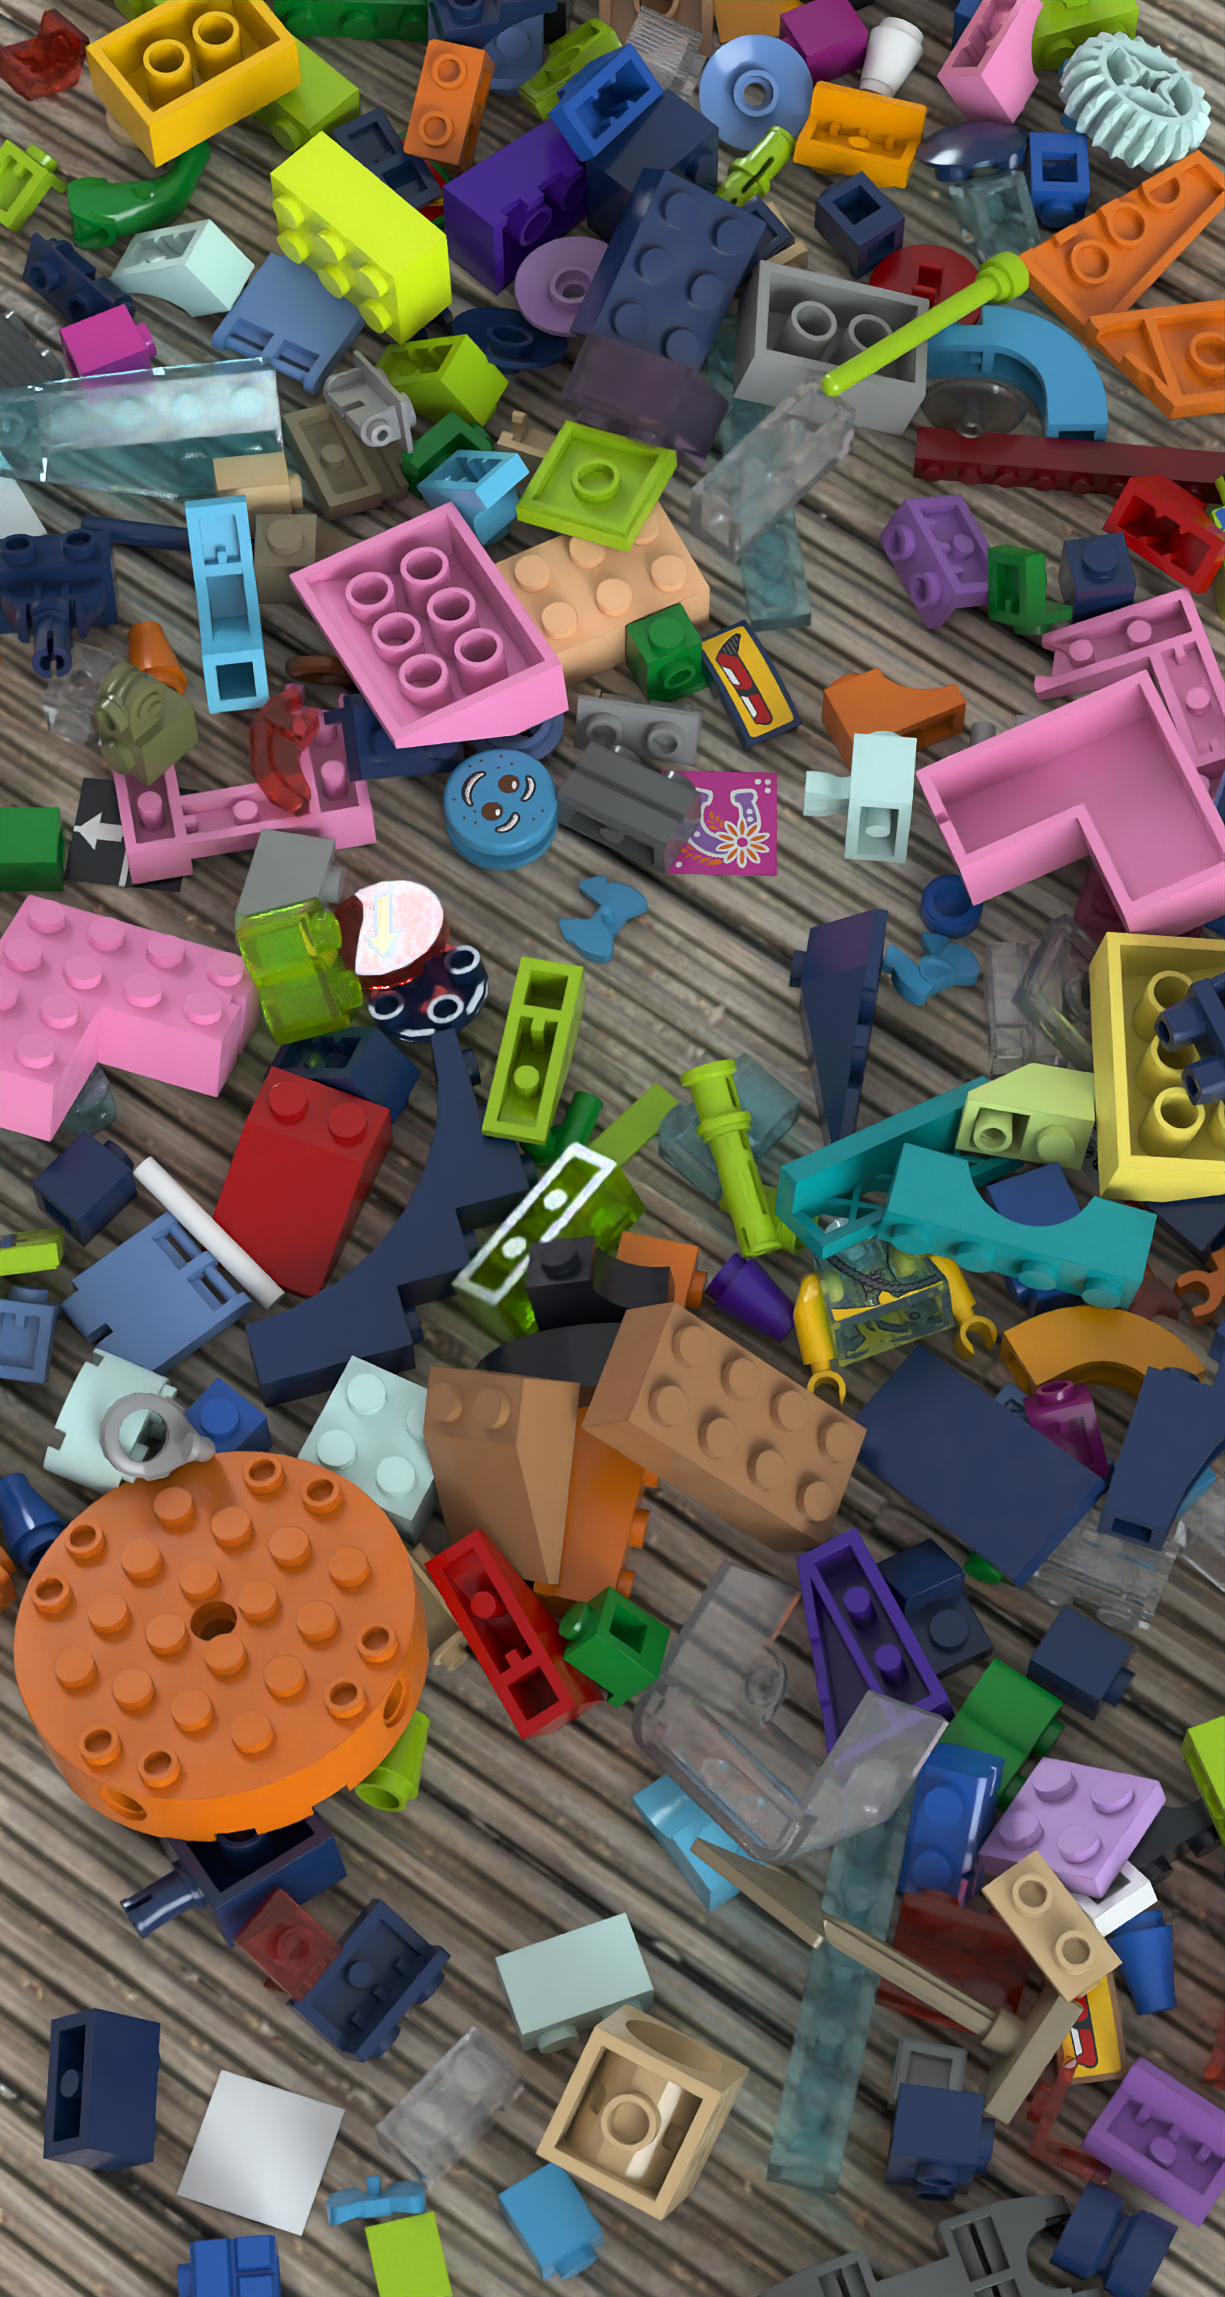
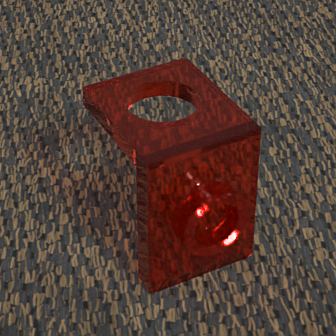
(287, 1946)
(1044, 2112)

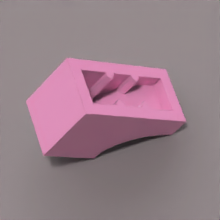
(992, 61)

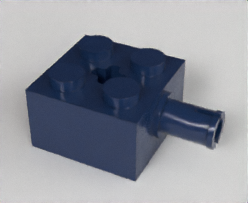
(237, 1875)

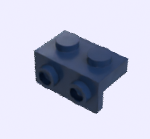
(373, 754)
(372, 1984)

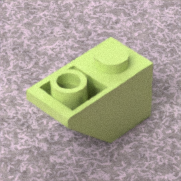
(1031, 1116)

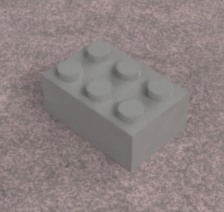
(810, 324)

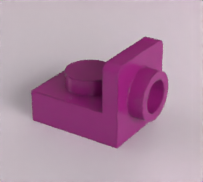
(1069, 1420)

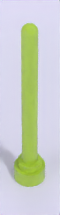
(997, 281)

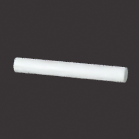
(209, 1233)

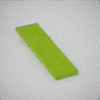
(634, 1126)

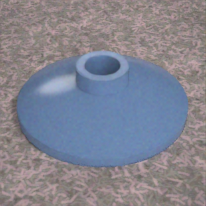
(763, 62)

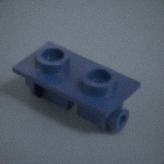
(66, 282)

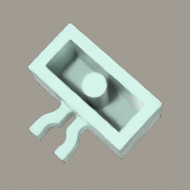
(873, 798)

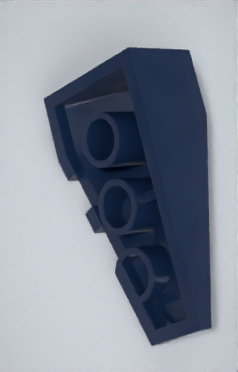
(837, 1012)

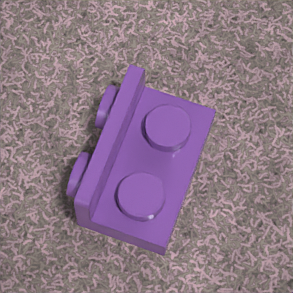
(938, 555)

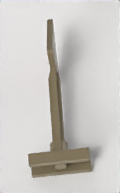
(1022, 2044)

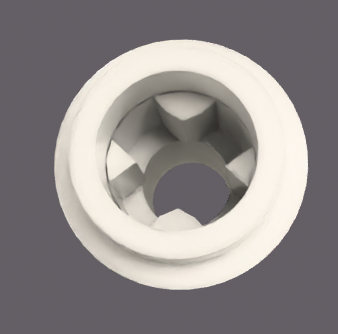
(890, 56)

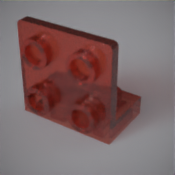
(960, 1946)

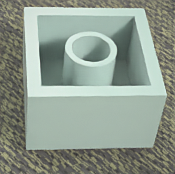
(377, 1442)

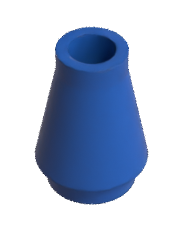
(27, 1521)
(1147, 1960)

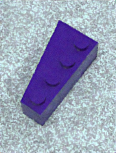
(514, 205)

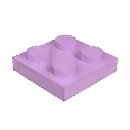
(1077, 1820)

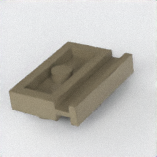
(338, 465)

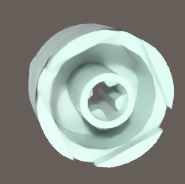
(90, 1397)

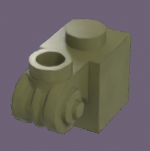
(142, 723)

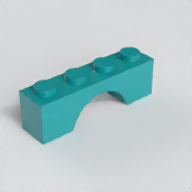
(940, 1213)

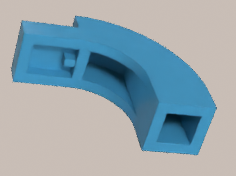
(1032, 358)

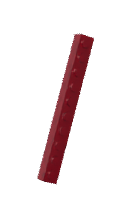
(1060, 463)

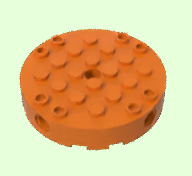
(222, 1646)

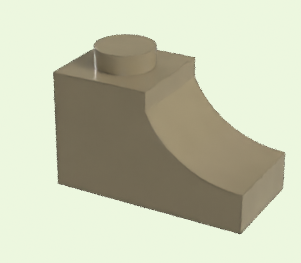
(287, 545)

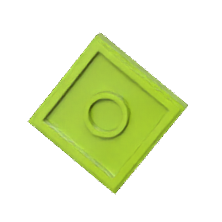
(596, 486)

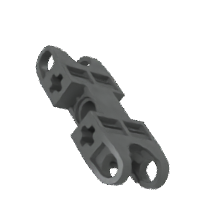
(979, 2253)

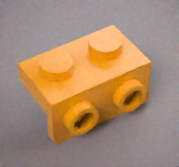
(859, 133)

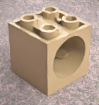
(642, 2111)

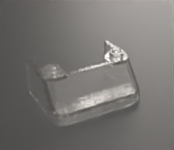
(716, 1737)

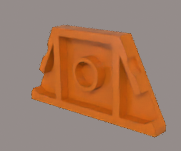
(1169, 354)

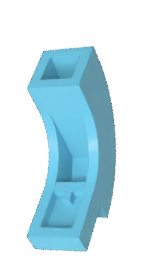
(227, 604)

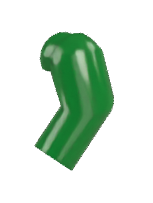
(576, 1127)

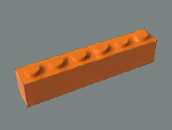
(605, 1485)

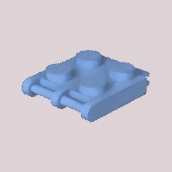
(292, 320)
(153, 1299)

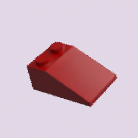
(301, 1178)

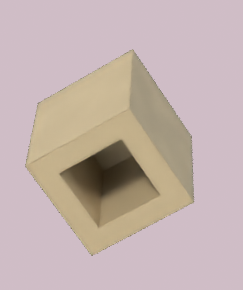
(262, 481)

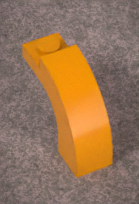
(1092, 1349)

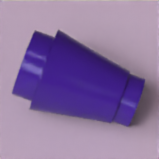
(752, 1297)

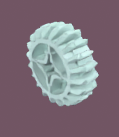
(1134, 101)

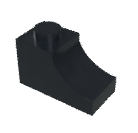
(582, 1284)

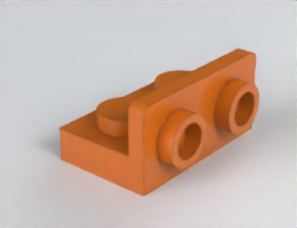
(449, 105)

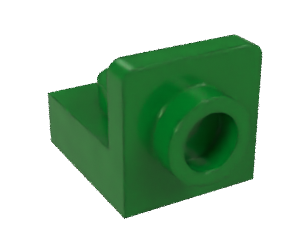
(438, 445)
(1019, 591)

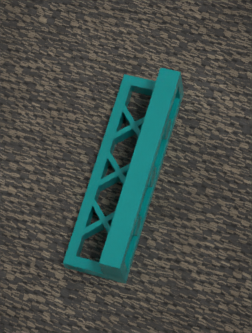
(864, 1162)

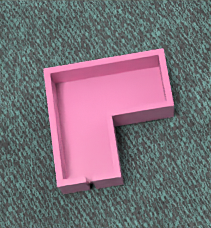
(1084, 782)
(112, 995)

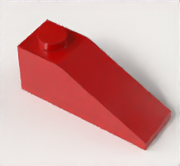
(512, 1637)

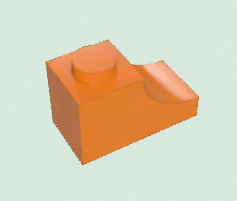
(874, 704)

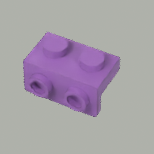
(1163, 2140)

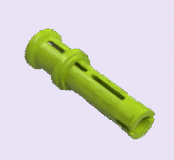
(725, 1130)

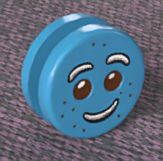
(500, 809)

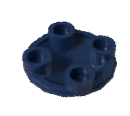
(972, 145)
(437, 1000)

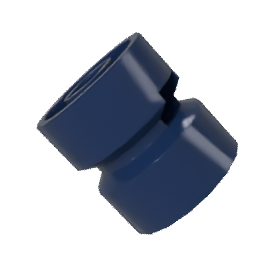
(1113, 2243)

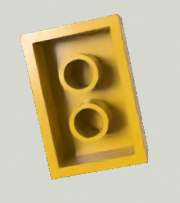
(192, 71)

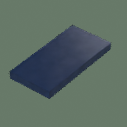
(974, 1466)

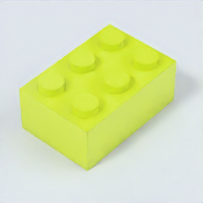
(361, 238)

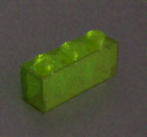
(574, 1199)

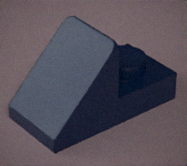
(936, 1608)

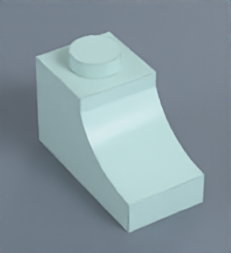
(187, 266)

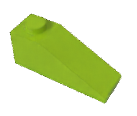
(535, 1050)

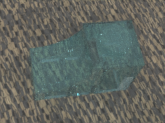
(996, 214)

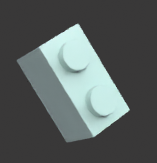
(573, 1982)

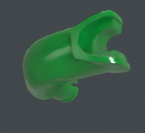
(122, 209)

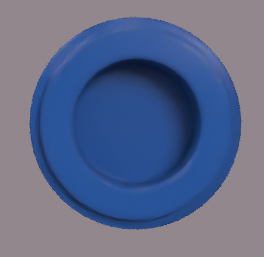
(948, 909)

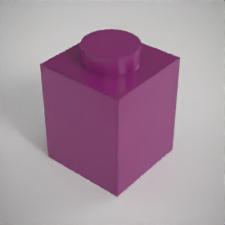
(826, 37)

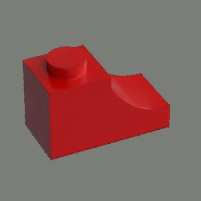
(1169, 530)

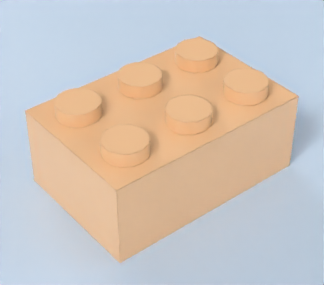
(590, 592)

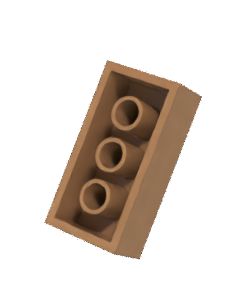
(724, 1427)

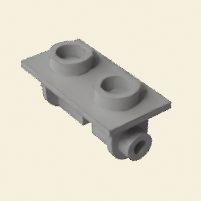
(371, 404)
(650, 731)

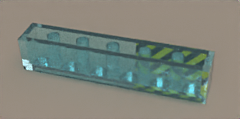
(837, 2011)

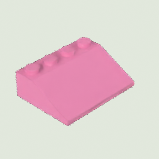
(433, 634)

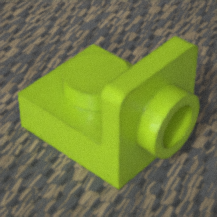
(24, 182)

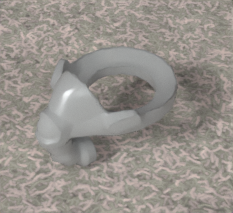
(181, 1445)

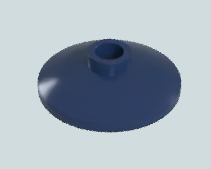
(510, 339)

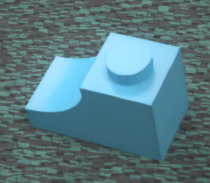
(481, 489)
(676, 1825)

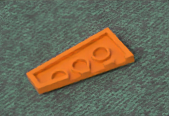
(1125, 244)

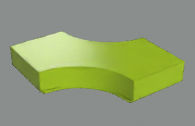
(565, 60)

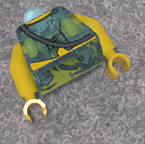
(878, 1301)

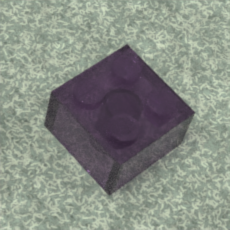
(644, 398)

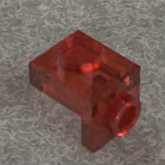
(46, 61)

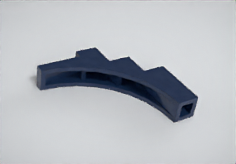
(372, 1309)
(1165, 1453)

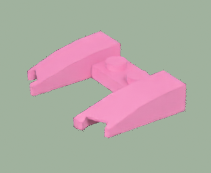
(1167, 642)
(171, 829)

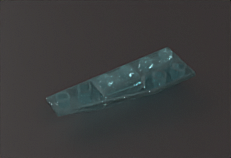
(141, 427)

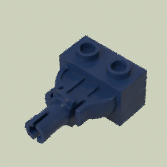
(54, 587)

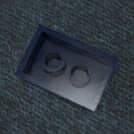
(669, 269)

